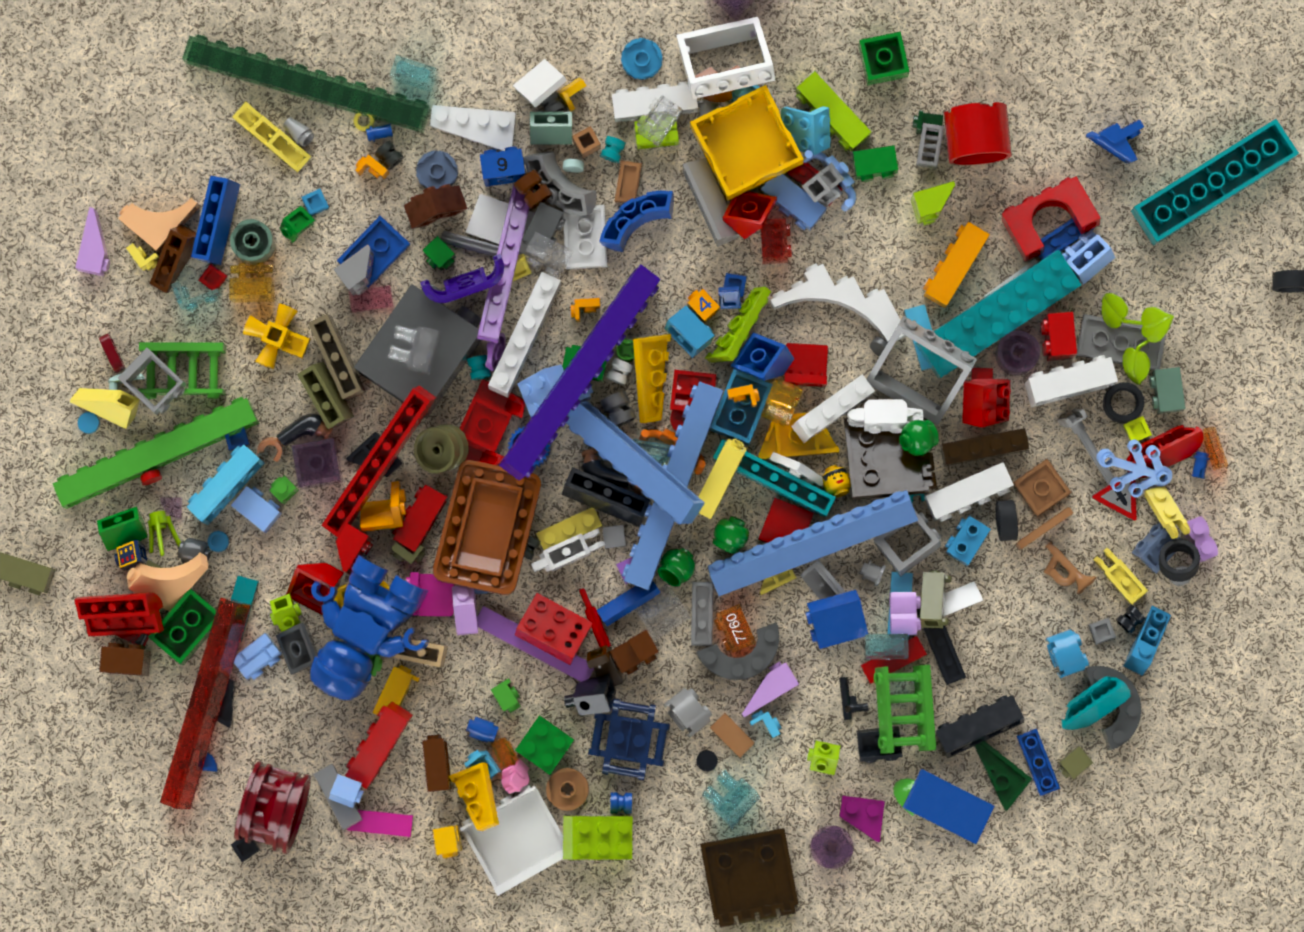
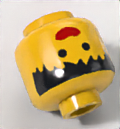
(836, 481)

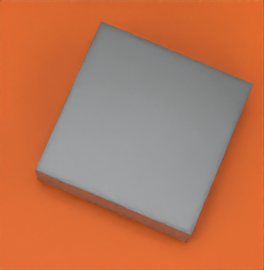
(614, 536)
(1102, 631)

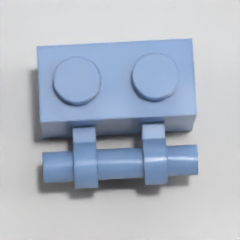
(1088, 256)

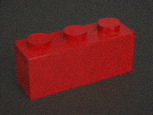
(420, 517)

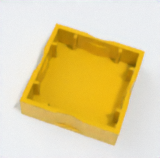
(746, 143)

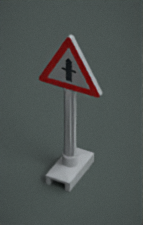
(1119, 501)

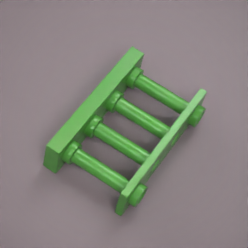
(193, 351)
(924, 709)

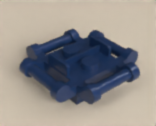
(629, 739)

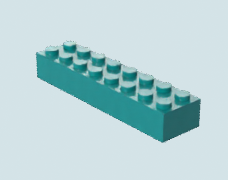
(1214, 182)
(1004, 309)

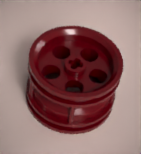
(272, 807)

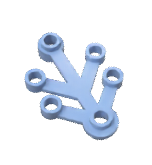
(1137, 469)

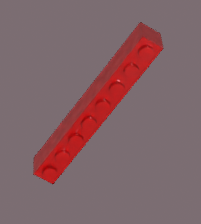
(379, 460)

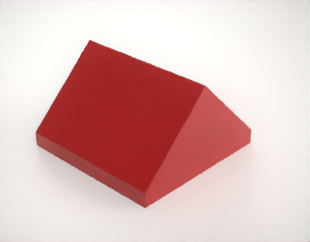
(748, 212)

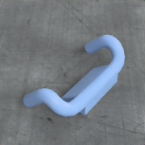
(843, 170)

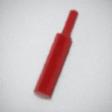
(593, 616)

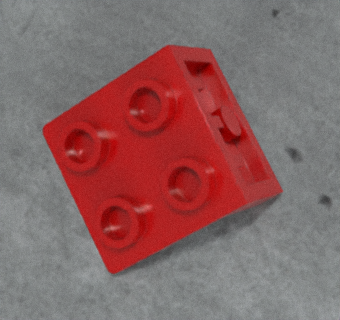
(808, 365)

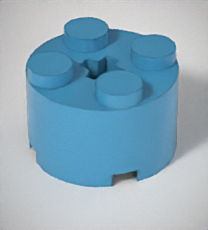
(1066, 653)

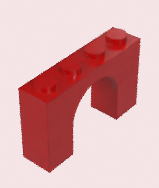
(1067, 195)

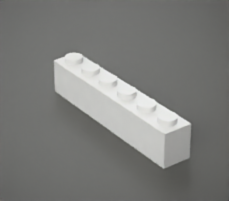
(524, 334)

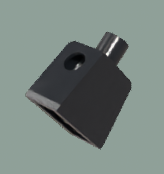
(592, 696)

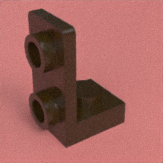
(603, 664)

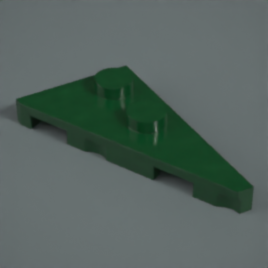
(1004, 775)

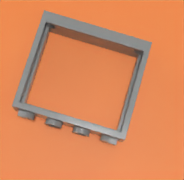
(936, 344)

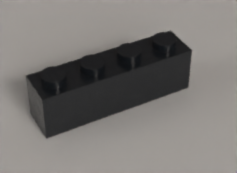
(605, 497)
(979, 726)

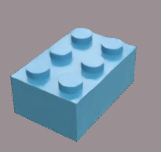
(739, 419)

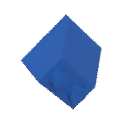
(763, 358)

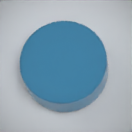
(88, 423)
(218, 541)

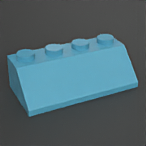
(225, 484)

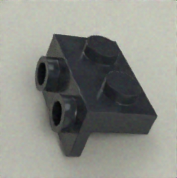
(868, 746)

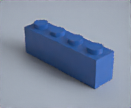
(215, 220)

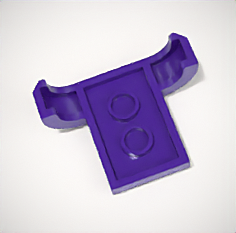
(466, 283)

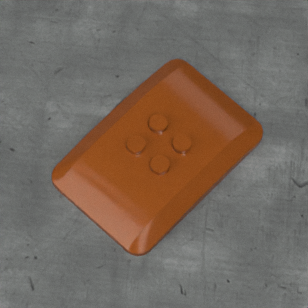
(486, 528)

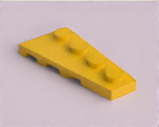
(650, 360)

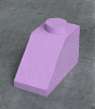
(465, 610)

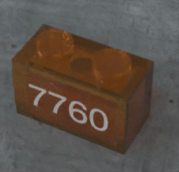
(735, 628)

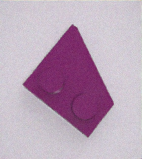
(863, 814)

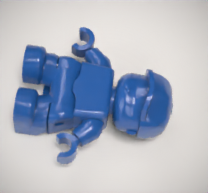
(364, 625)

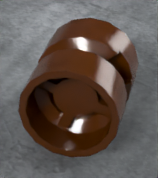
(527, 184)

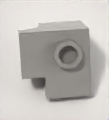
(824, 185)

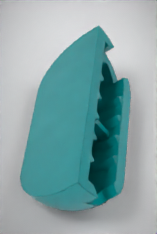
(1095, 703)

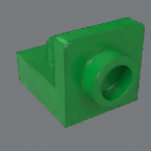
(296, 223)

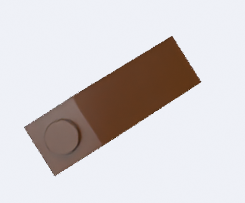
(173, 257)

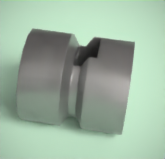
(618, 408)

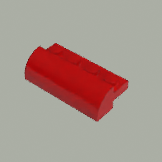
(120, 614)

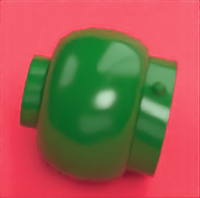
(919, 437)
(730, 534)
(676, 566)

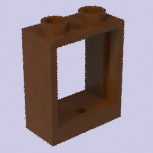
(436, 763)

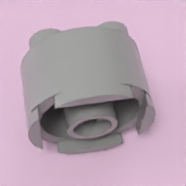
(688, 712)

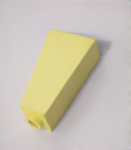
(721, 476)

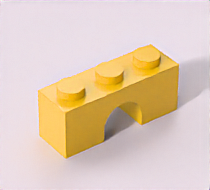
(447, 841)

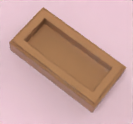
(628, 181)
(732, 735)

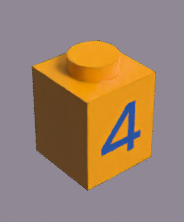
(703, 305)

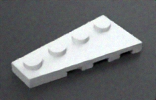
(477, 125)

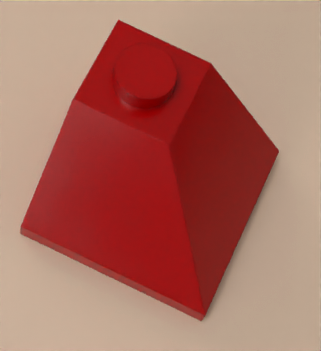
(304, 578)

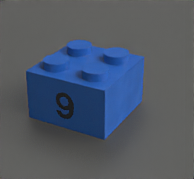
(502, 166)

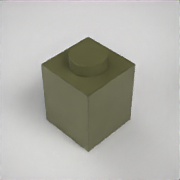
(1074, 763)

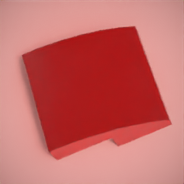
(683, 384)
(783, 520)

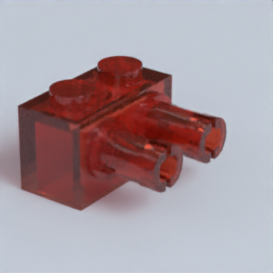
(774, 241)

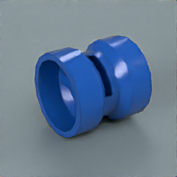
(621, 803)

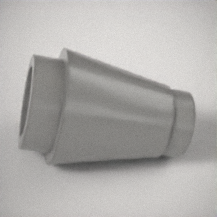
(300, 133)

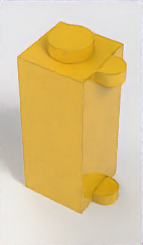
(395, 687)

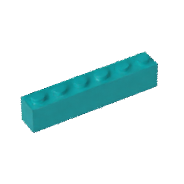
(782, 483)

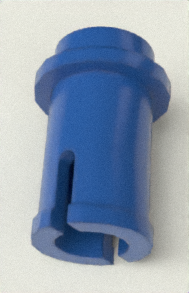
(379, 132)
(1200, 464)

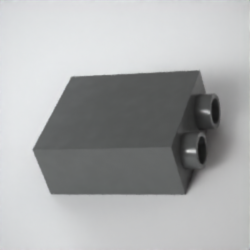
(455, 346)

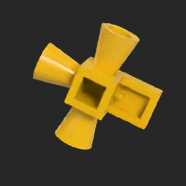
(277, 336)

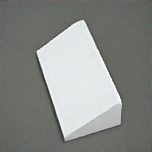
(961, 598)

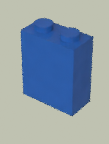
(836, 619)

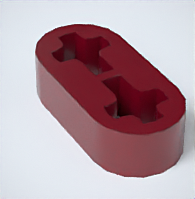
(112, 352)

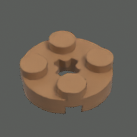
(575, 780)

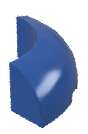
(634, 214)

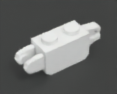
(883, 415)
(566, 552)

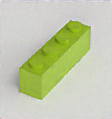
(843, 120)

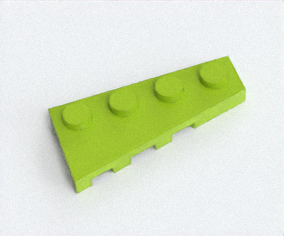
(739, 327)

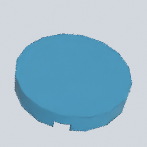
(641, 58)

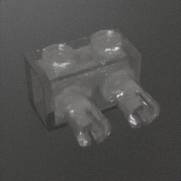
(423, 350)

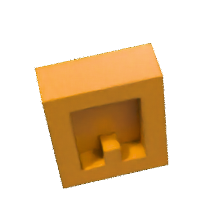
(376, 168)
(588, 305)
(739, 394)

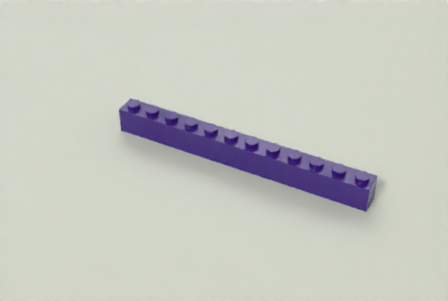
(579, 372)

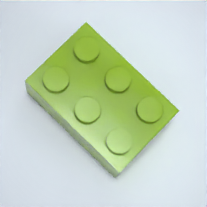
(597, 837)

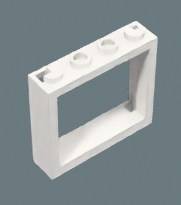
(721, 36)

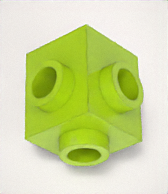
(285, 612)
(824, 757)

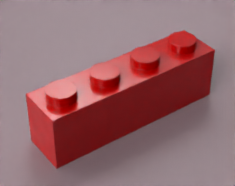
(379, 744)

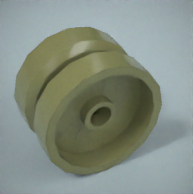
(441, 448)

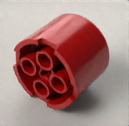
(977, 134)

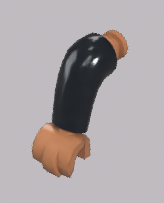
(305, 425)
(597, 468)

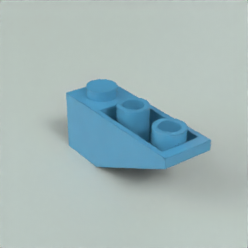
(1147, 641)

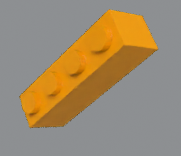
(956, 265)

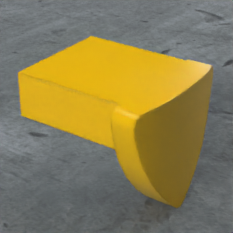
(569, 90)

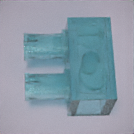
(735, 803)

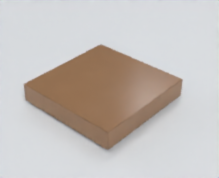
(1041, 487)

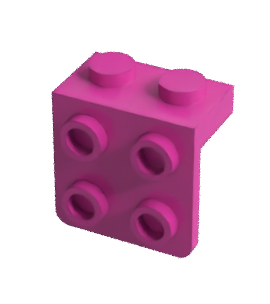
(439, 596)

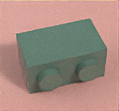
(550, 127)
(1168, 390)

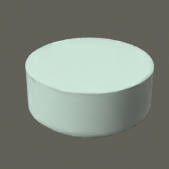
(573, 165)

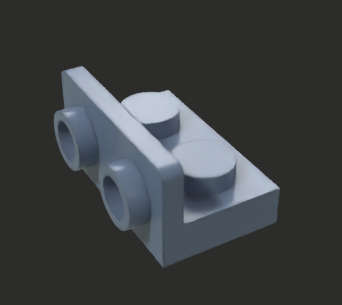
(1149, 548)

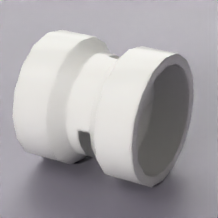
(623, 369)

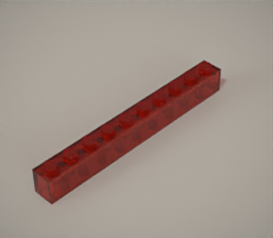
(205, 703)

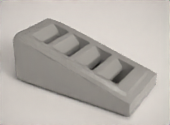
(934, 128)

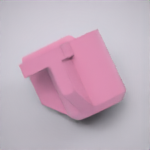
(515, 777)

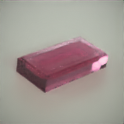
(372, 299)

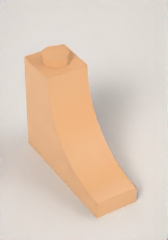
(155, 226)
(167, 583)

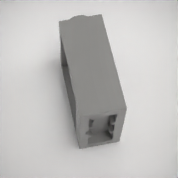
(137, 367)
(903, 567)

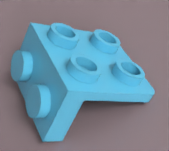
(808, 129)

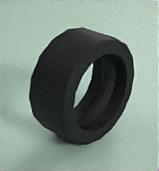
(1288, 281)
(1123, 386)
(1006, 520)
(1181, 546)

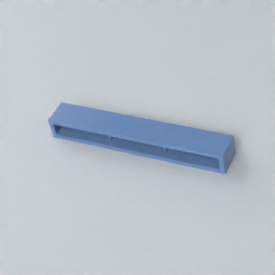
(634, 463)

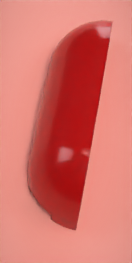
(1173, 446)

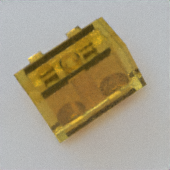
(251, 289)

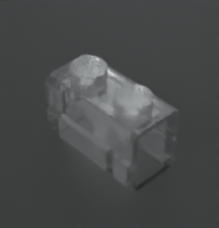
(659, 120)

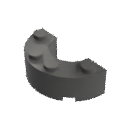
(747, 666)
(1127, 714)

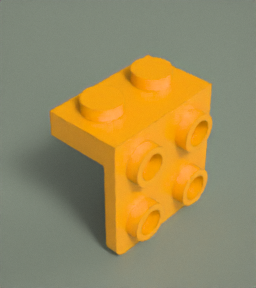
(384, 513)

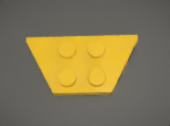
(787, 443)

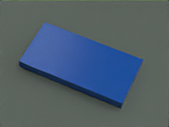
(948, 806)

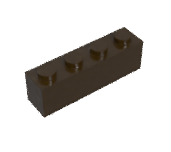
(984, 447)

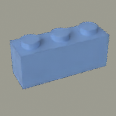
(794, 202)

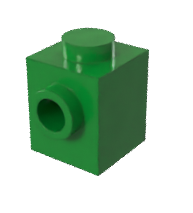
(439, 254)

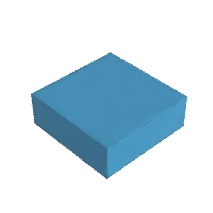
(315, 202)

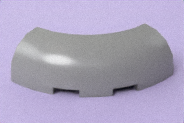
(565, 193)

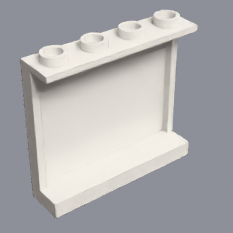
(520, 844)

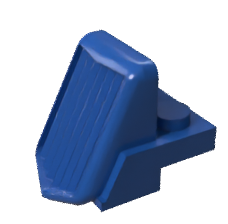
(1114, 140)

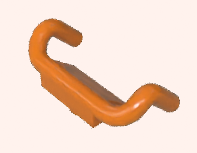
(669, 438)

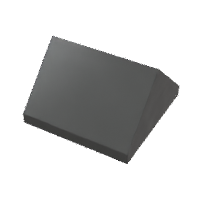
(297, 647)

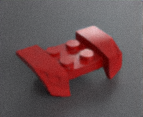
(487, 422)

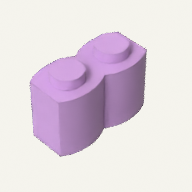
(1200, 538)
(904, 613)

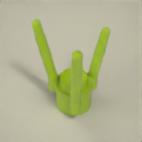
(158, 522)

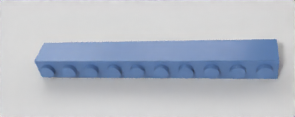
(681, 465)
(812, 542)

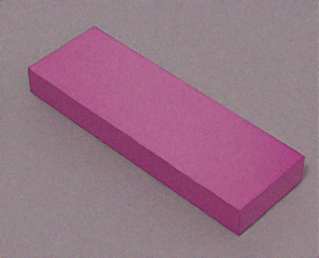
(384, 823)

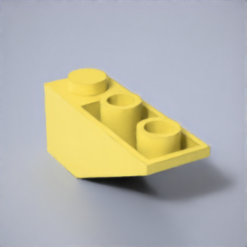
(109, 404)

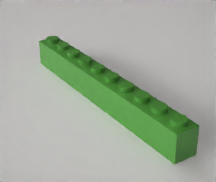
(155, 453)

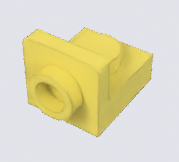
(139, 256)

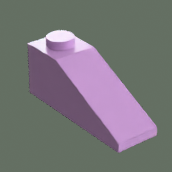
(93, 252)
(774, 685)

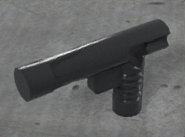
(850, 701)

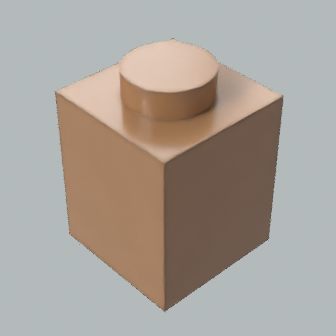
(586, 142)

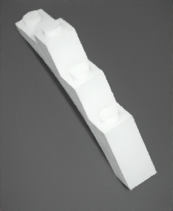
(819, 287)

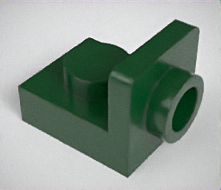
(928, 118)

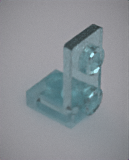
(182, 293)

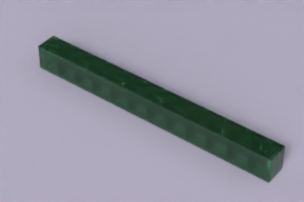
(306, 84)

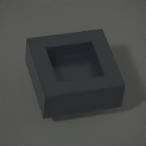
(245, 850)

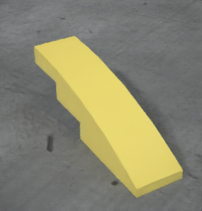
(271, 136)

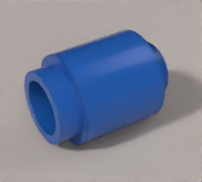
(482, 730)

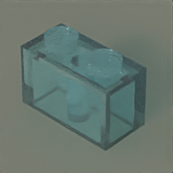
(413, 73)
(886, 646)

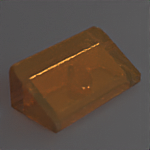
(1214, 448)

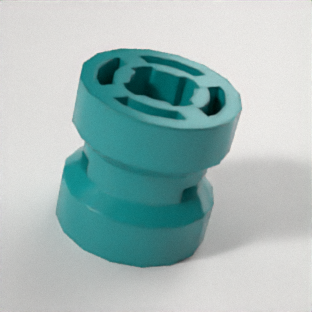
(612, 149)
(478, 367)

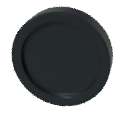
(706, 760)

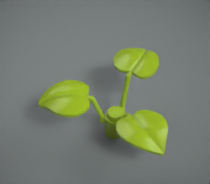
(1154, 328)

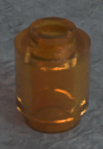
(503, 753)

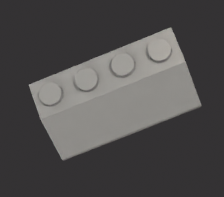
(709, 199)

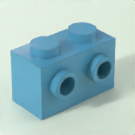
(689, 331)
(967, 540)

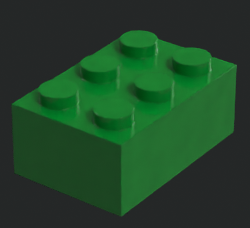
(185, 627)

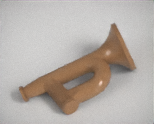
(1074, 574)

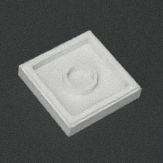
(540, 83)

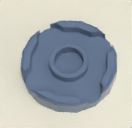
(436, 176)

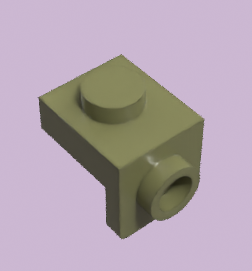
(402, 554)

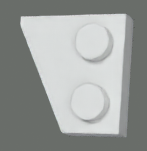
(797, 469)

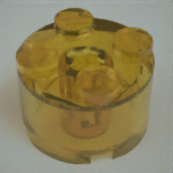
(780, 402)

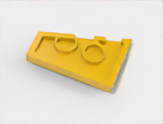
(477, 792)

